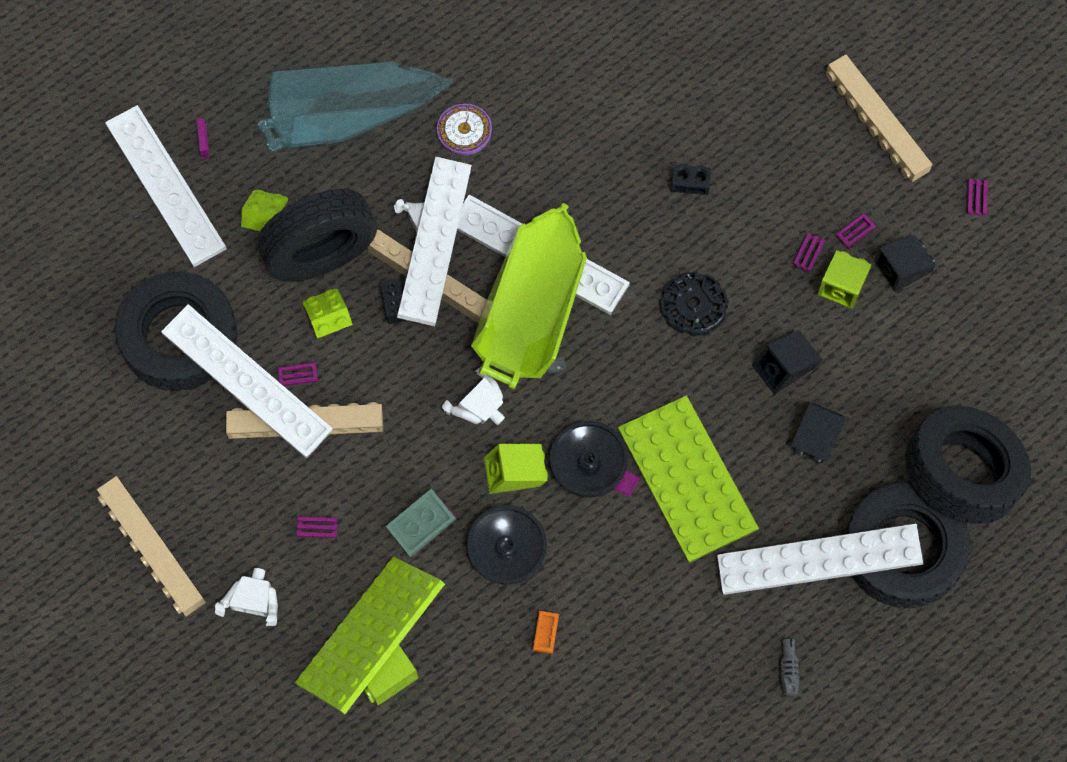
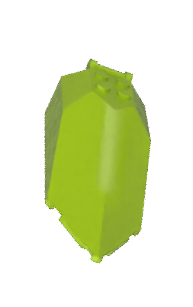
(531, 299)

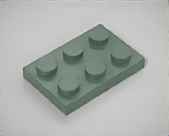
(421, 522)

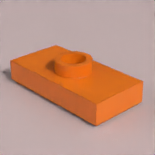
(546, 632)

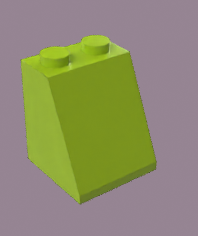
(844, 279)
(515, 467)
(391, 678)

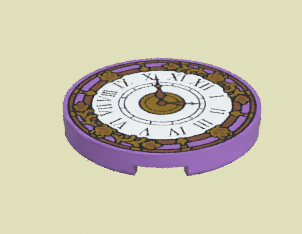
(464, 129)

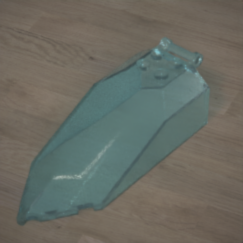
(343, 101)

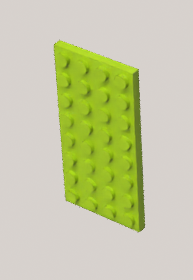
(688, 479)
(369, 634)

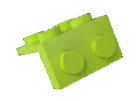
(261, 208)
(327, 312)

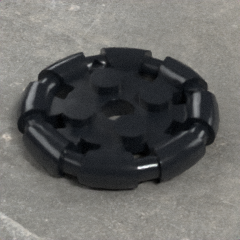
(688, 312)

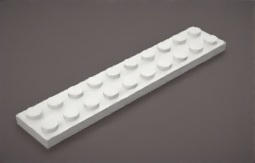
(166, 186)
(497, 232)
(434, 242)
(247, 381)
(820, 559)

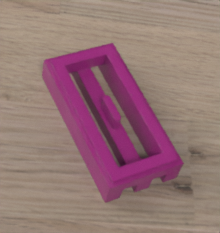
(203, 138)
(978, 183)
(814, 239)
(843, 240)
(299, 374)
(300, 526)

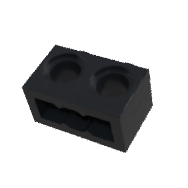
(691, 184)
(392, 298)

